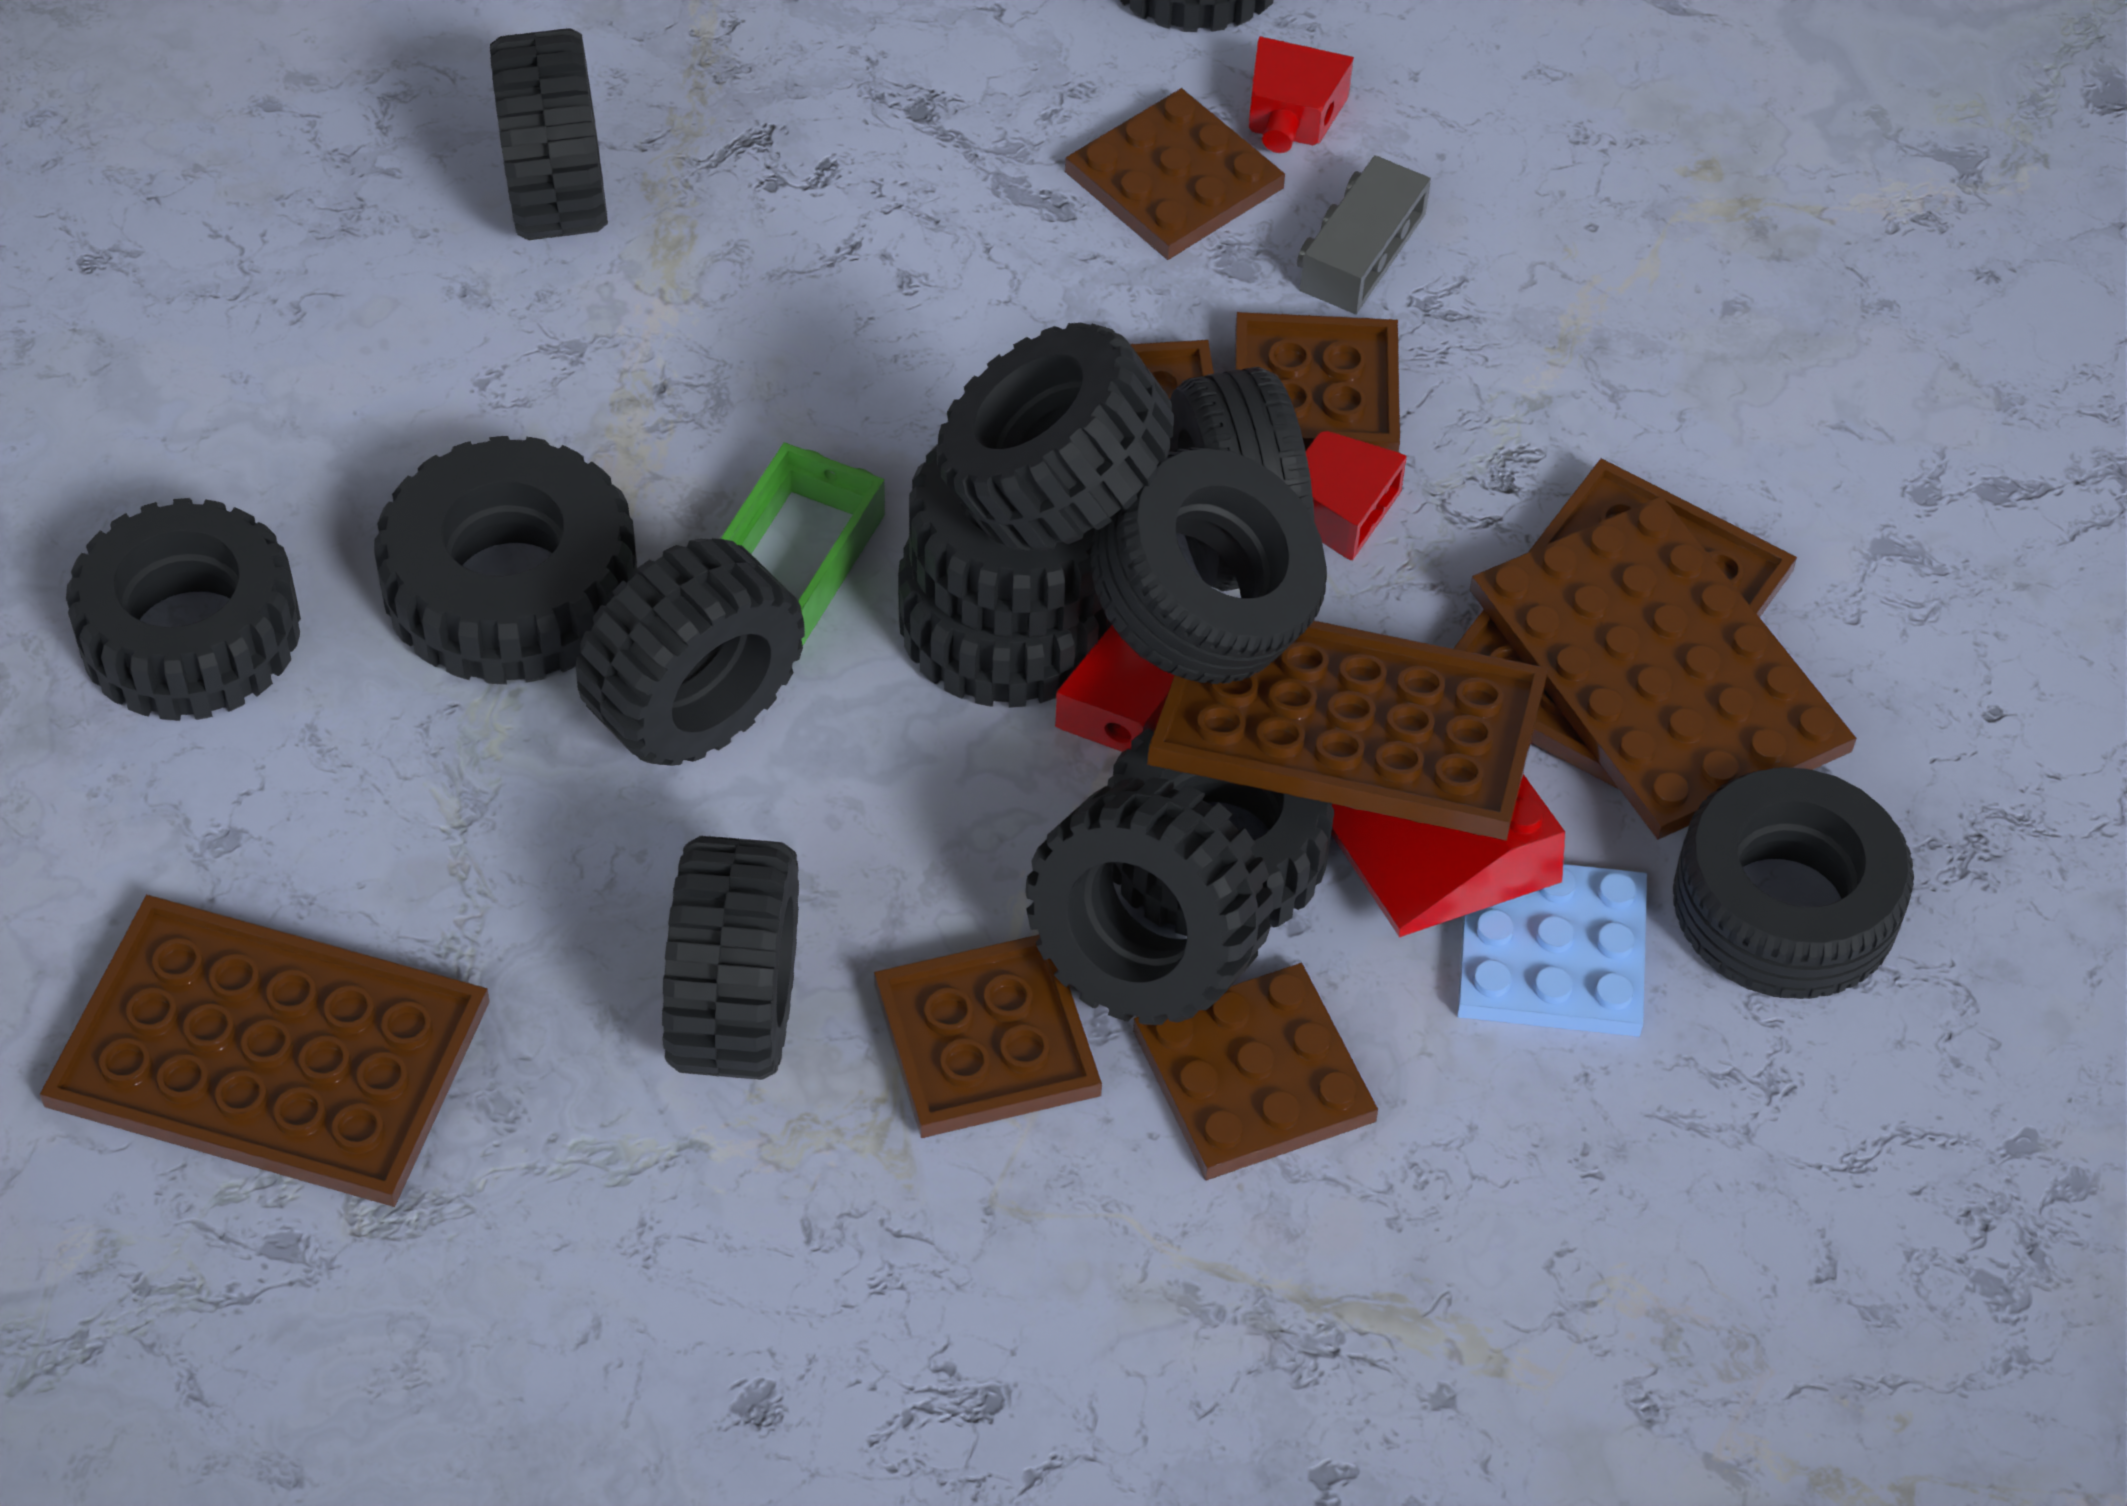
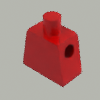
(1296, 93)
(1351, 489)
(1112, 694)

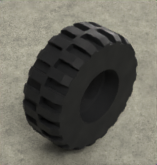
(491, 498)

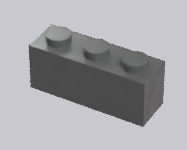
(1363, 234)

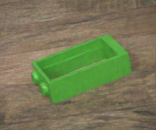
(809, 475)

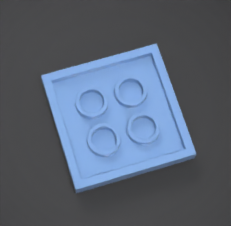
(1560, 955)

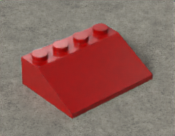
(1440, 873)

